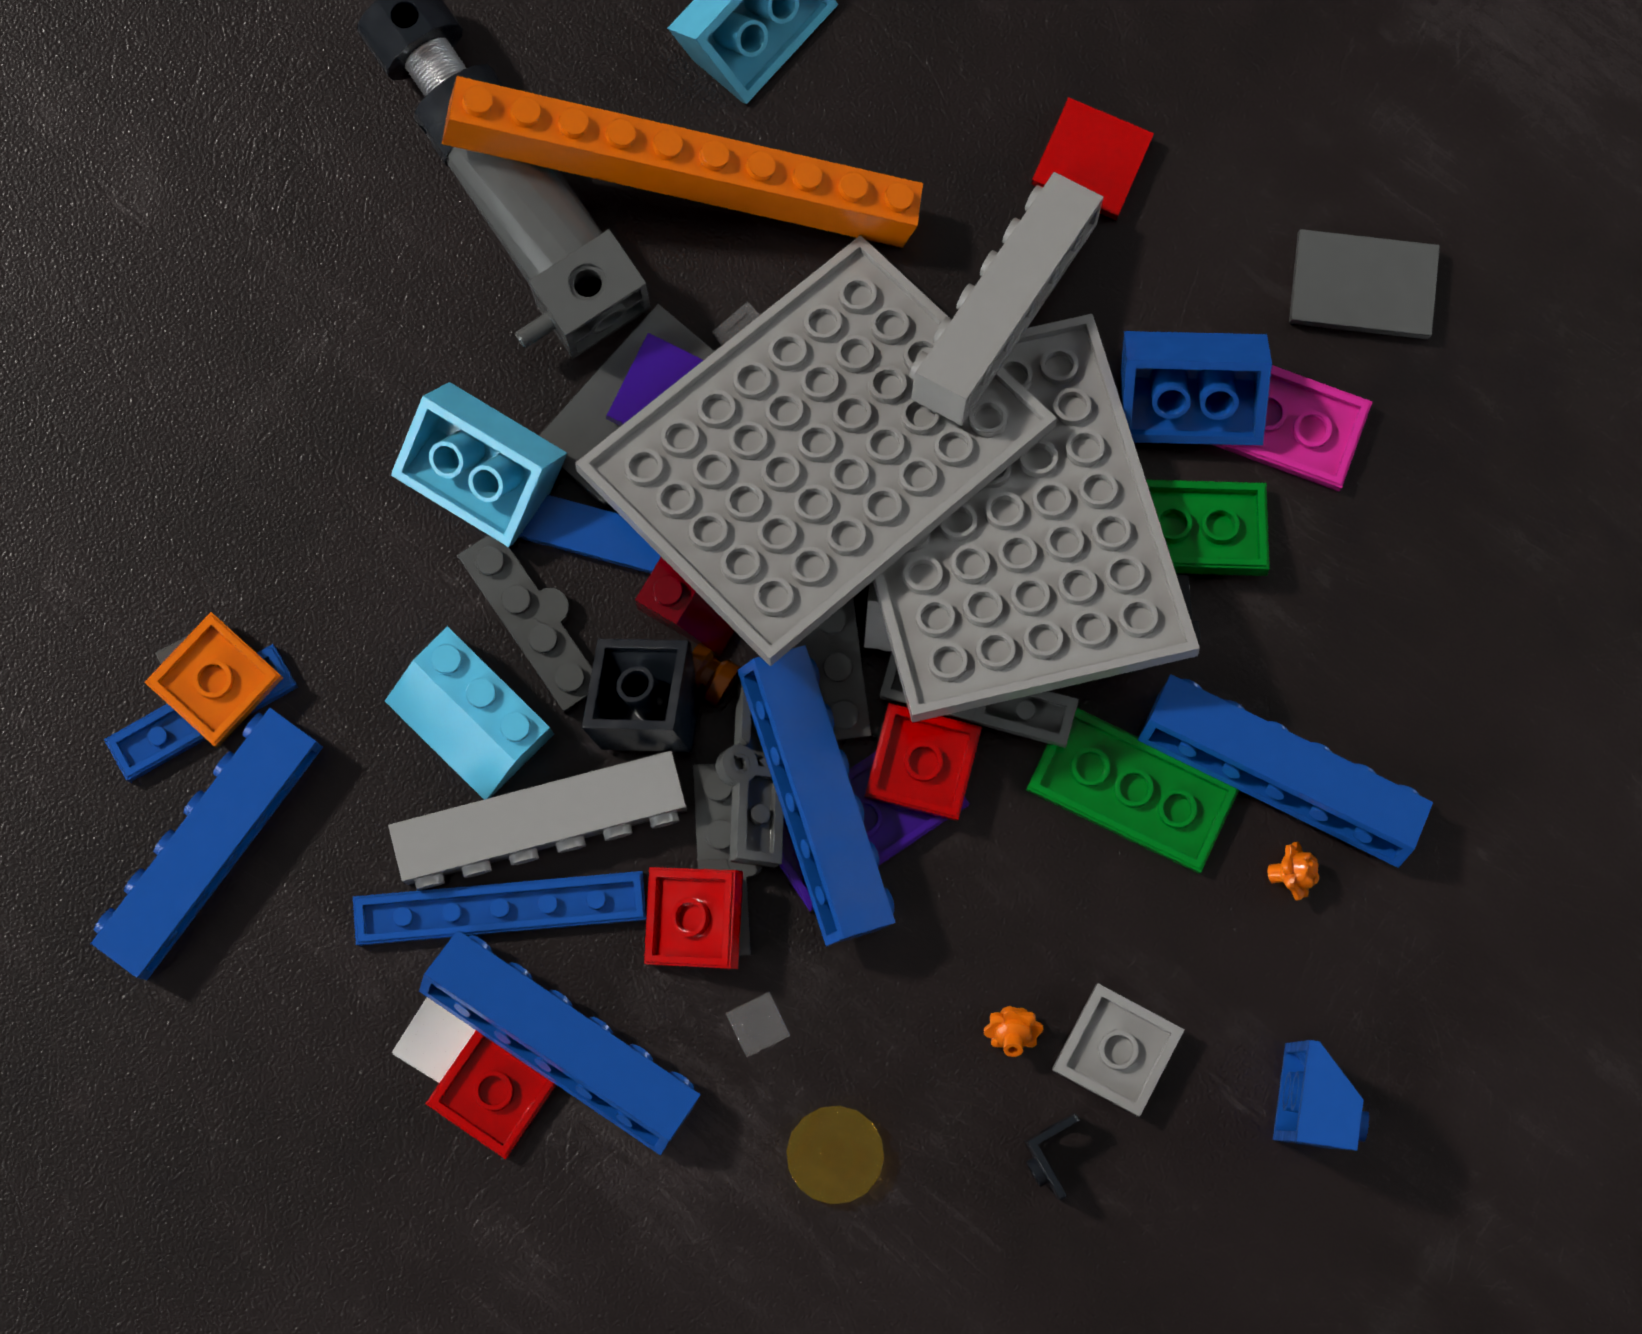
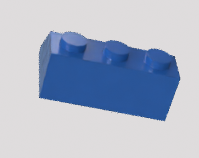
(1195, 387)
(1317, 1101)

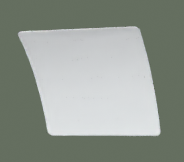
(433, 1040)

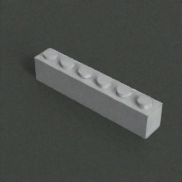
(1005, 297)
(537, 819)

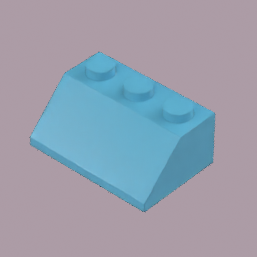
(746, 39)
(477, 462)
(467, 714)

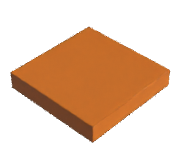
(213, 680)

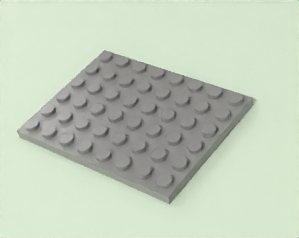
(800, 458)
(1050, 564)

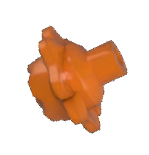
(1297, 871)
(1013, 1030)

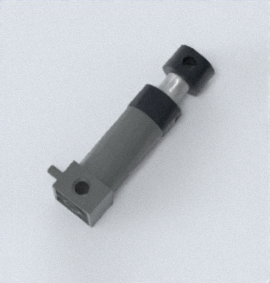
(523, 203)

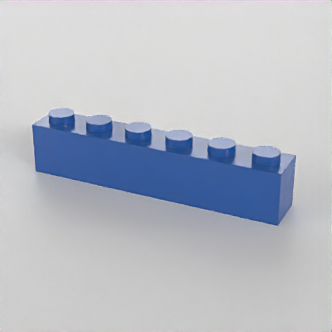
(1286, 771)
(817, 796)
(206, 844)
(559, 1041)

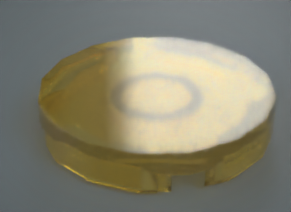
(835, 1154)

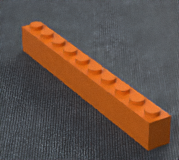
(681, 162)

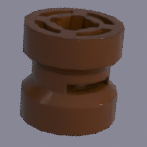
(712, 676)

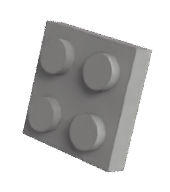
(1118, 1050)

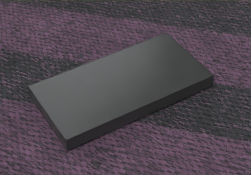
(583, 419)

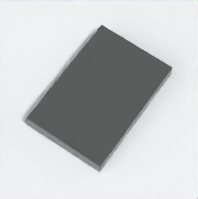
(1364, 284)

